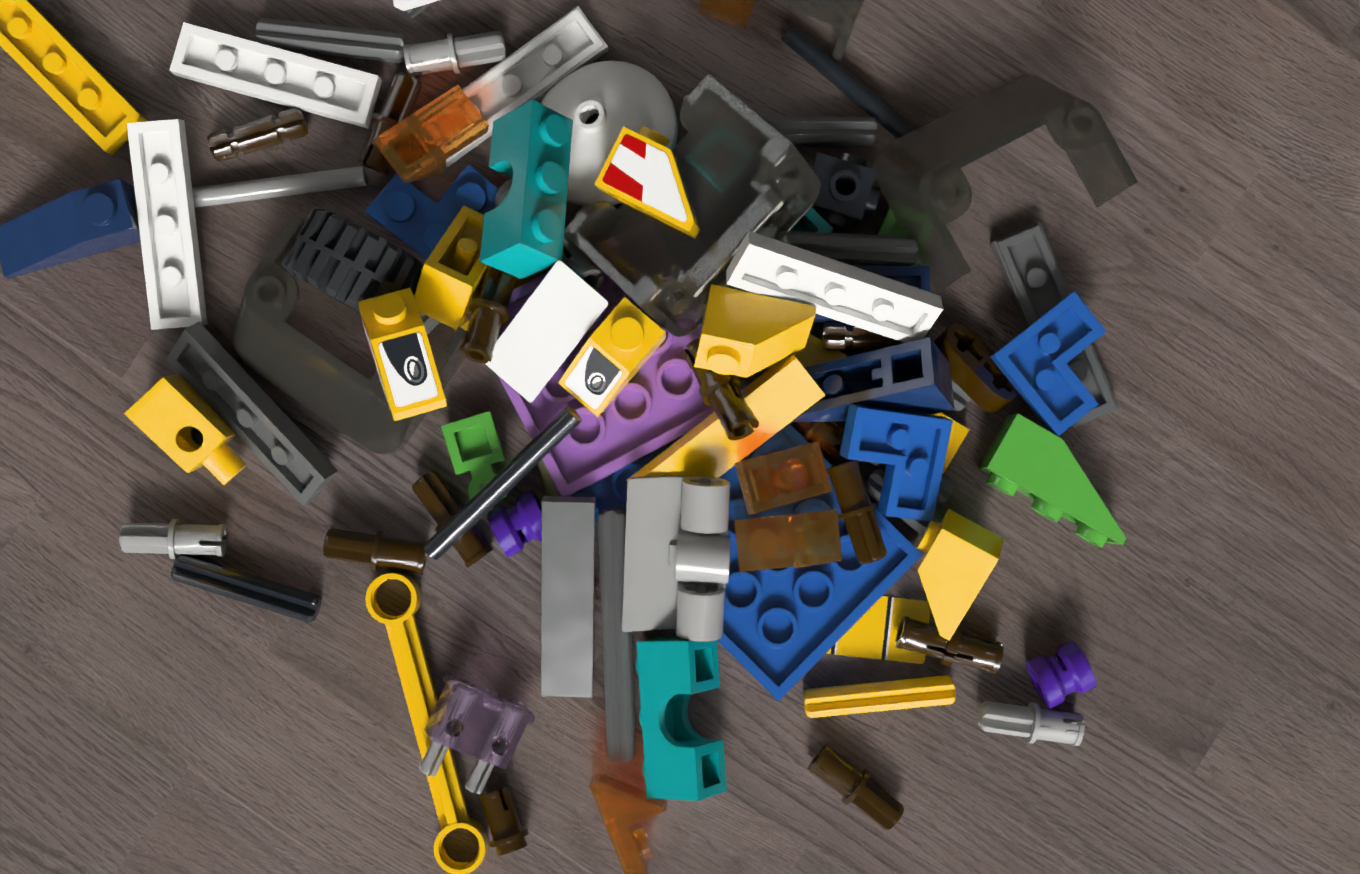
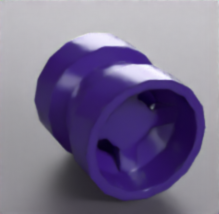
(517, 523)
(1061, 674)

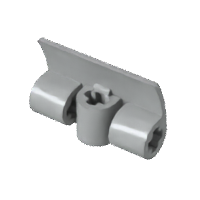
(676, 555)

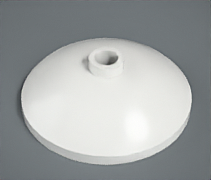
(621, 97)

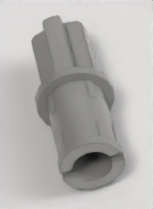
(454, 53)
(173, 538)
(1031, 722)

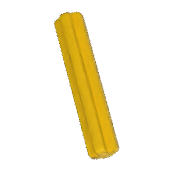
(879, 696)

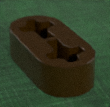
(974, 368)

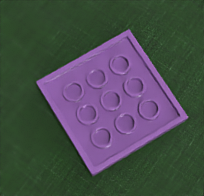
(646, 415)

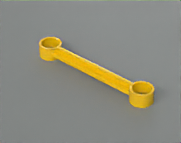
(421, 701)

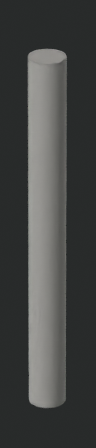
(279, 186)

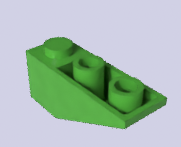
(1044, 469)

